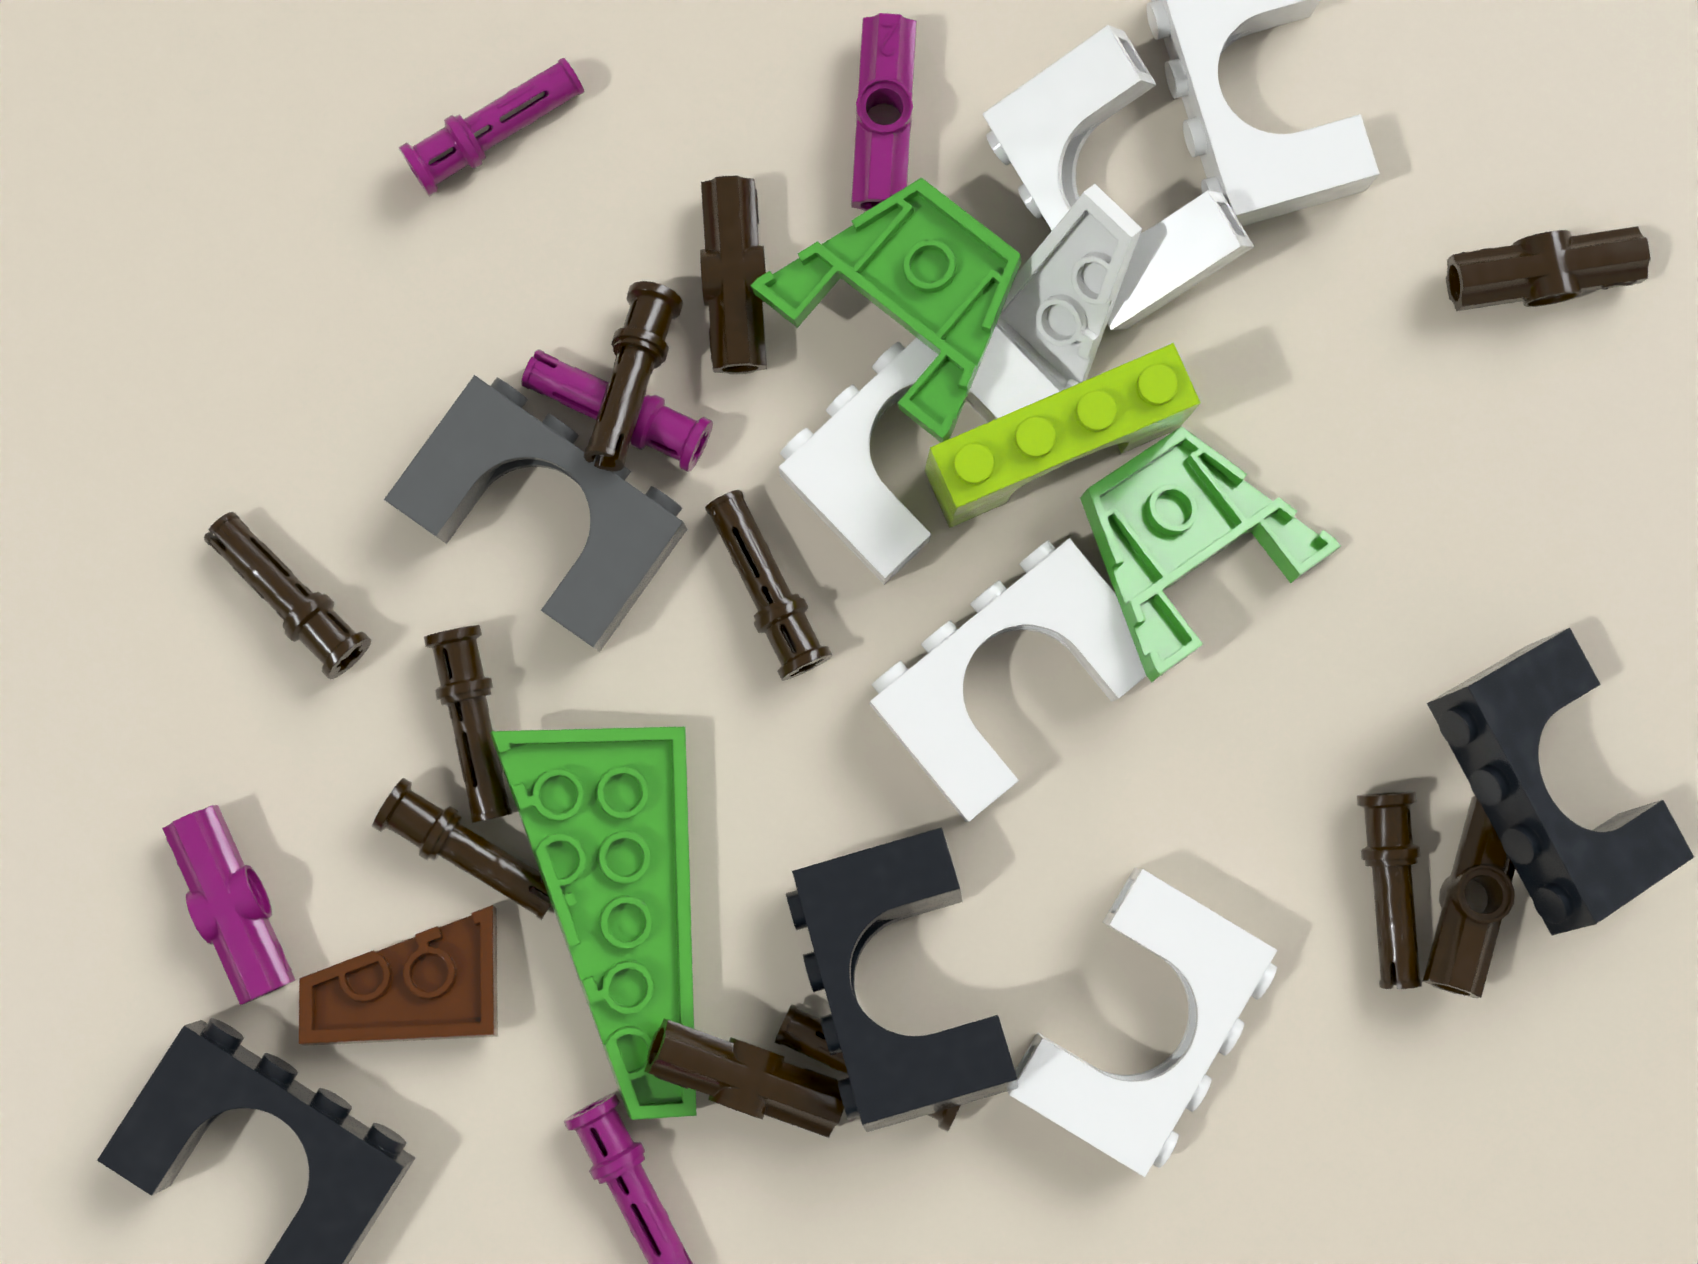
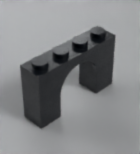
(1495, 735)
(890, 1072)
(210, 1073)

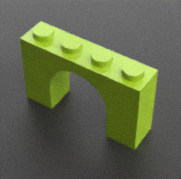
(1113, 408)

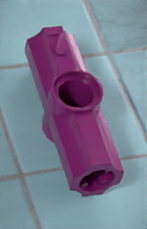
(884, 78)
(228, 904)

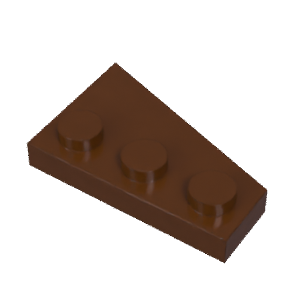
(412, 991)

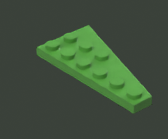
(615, 861)

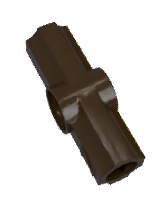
(1547, 268)
(728, 270)
(1463, 936)
(745, 1078)

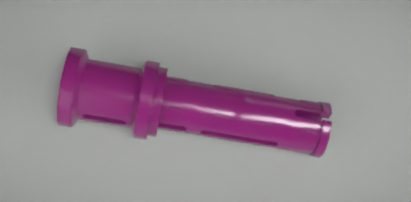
(556, 82)
(656, 425)
(619, 1165)

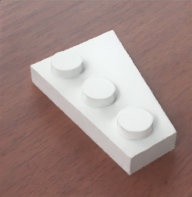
(1070, 288)

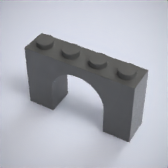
(491, 436)

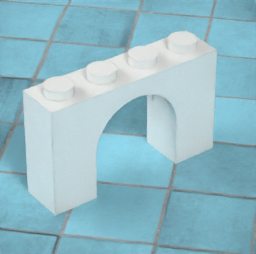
(1042, 134)
(1252, 168)
(835, 466)
(926, 703)
(1136, 1112)

